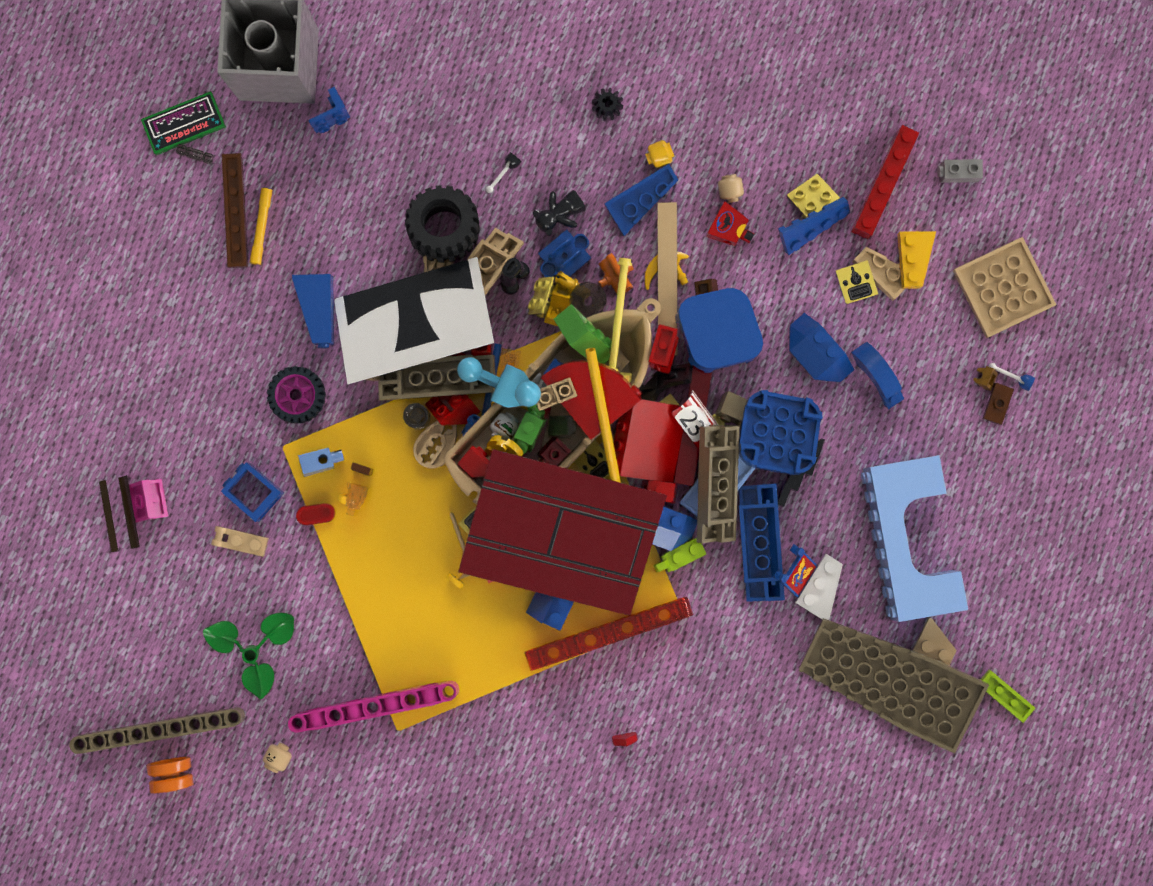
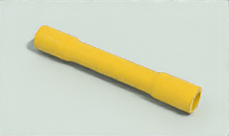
(264, 204)

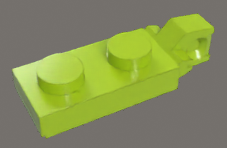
(681, 556)

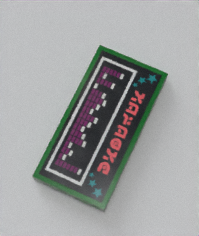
(183, 123)

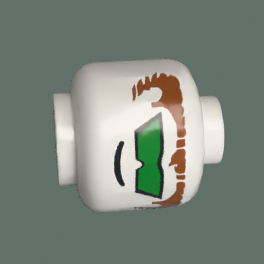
(504, 425)

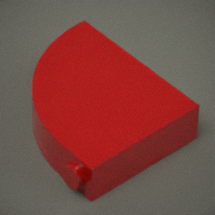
(618, 393)

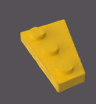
(914, 256)

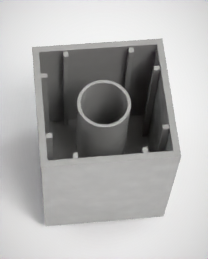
(268, 50)

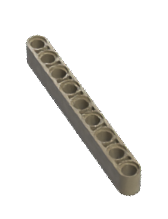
(148, 730)

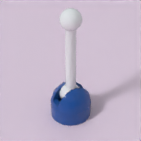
(1025, 381)

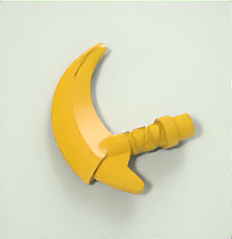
(652, 269)

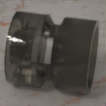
(416, 416)

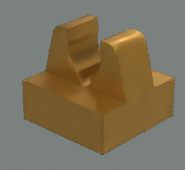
(988, 378)

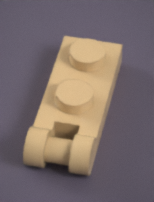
(240, 541)

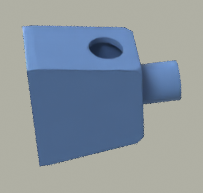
(311, 465)

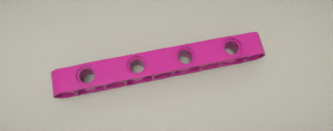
(360, 708)

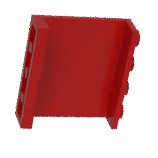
(648, 441)

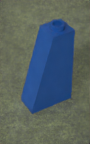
(317, 304)

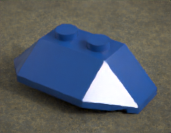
(818, 351)
(674, 529)

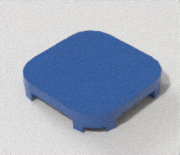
(719, 329)
(779, 432)

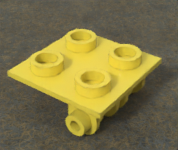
(812, 195)
(542, 288)

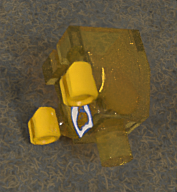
(354, 498)

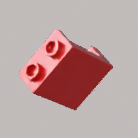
(663, 349)

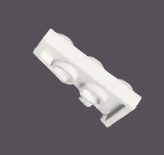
(821, 588)

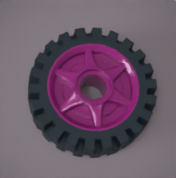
(281, 392)

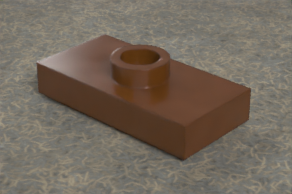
(998, 403)

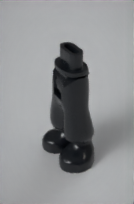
(510, 272)

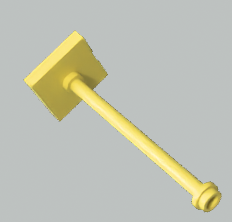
(624, 263)

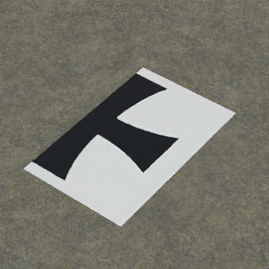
(413, 320)

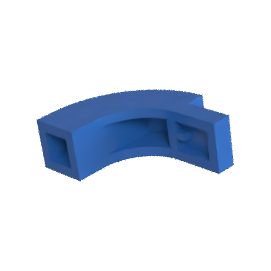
(880, 373)

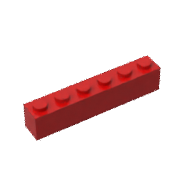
(885, 182)

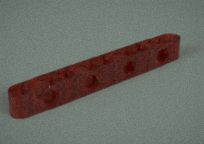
(608, 633)

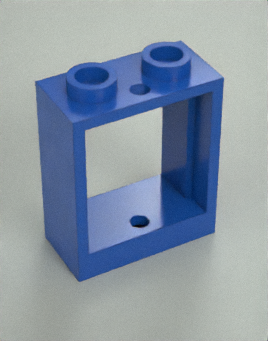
(266, 505)

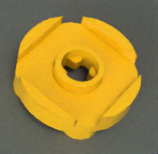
(505, 446)

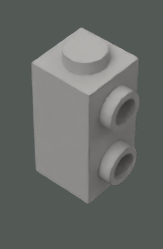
(960, 171)

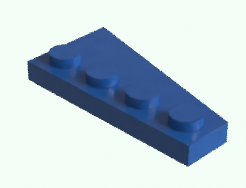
(636, 201)
(807, 229)

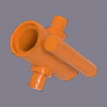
(611, 273)

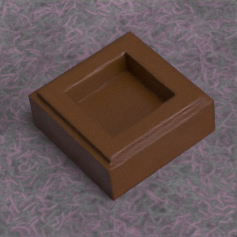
(361, 469)

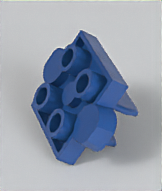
(564, 255)

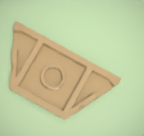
(934, 643)

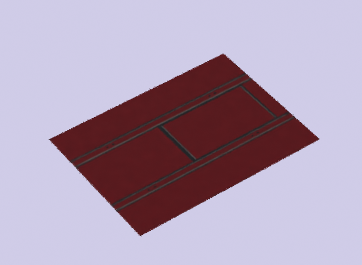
(561, 532)

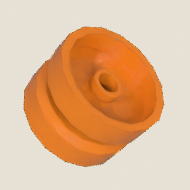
(169, 774)

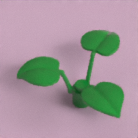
(256, 679)

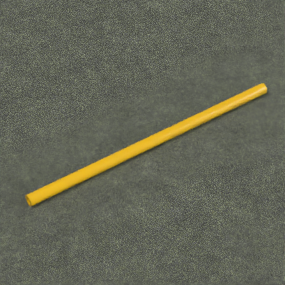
(602, 414)

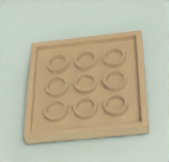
(1004, 287)

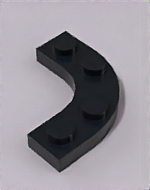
(660, 381)

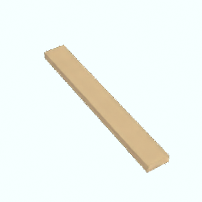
(667, 264)

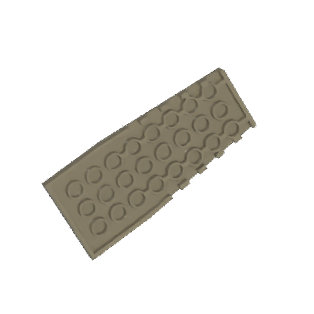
(895, 683)

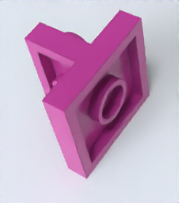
(148, 500)

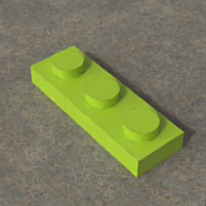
(1007, 697)

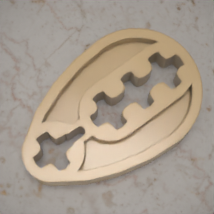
(426, 439)

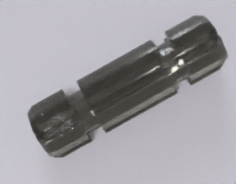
(195, 154)

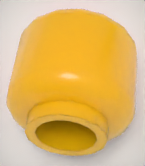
(659, 154)

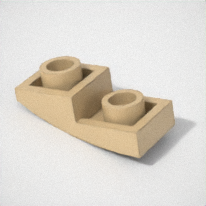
(556, 393)

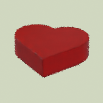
(624, 739)

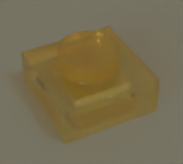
(510, 357)

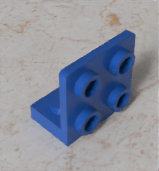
(336, 115)

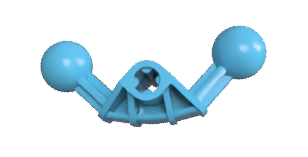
(511, 388)

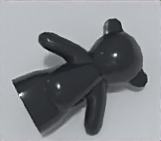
(560, 212)

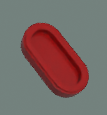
(315, 514)

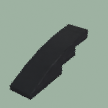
(794, 481)

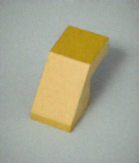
(558, 303)

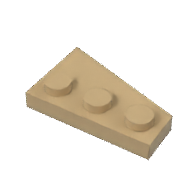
(885, 272)

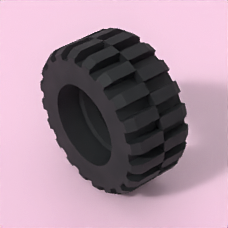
(438, 201)

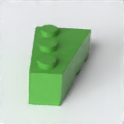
(582, 334)

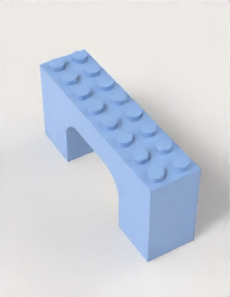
(908, 591)

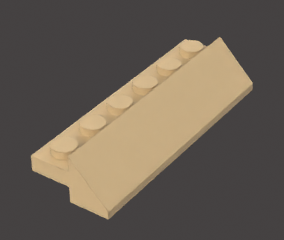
(493, 255)

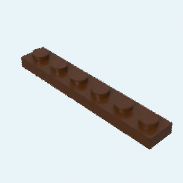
(234, 210)

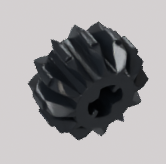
(600, 101)

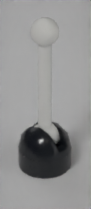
(511, 163)

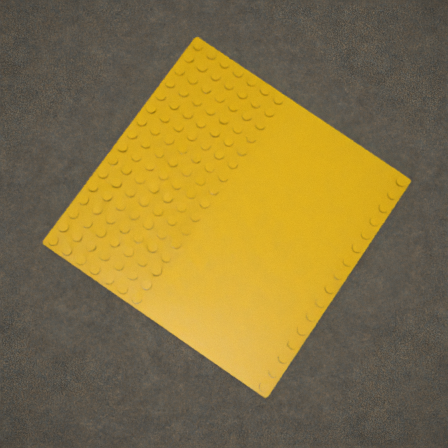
(403, 546)

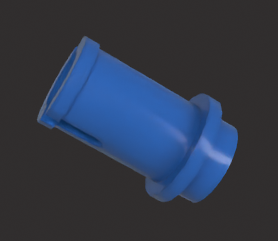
(471, 420)

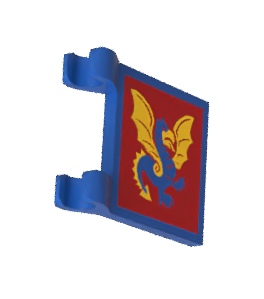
(798, 573)

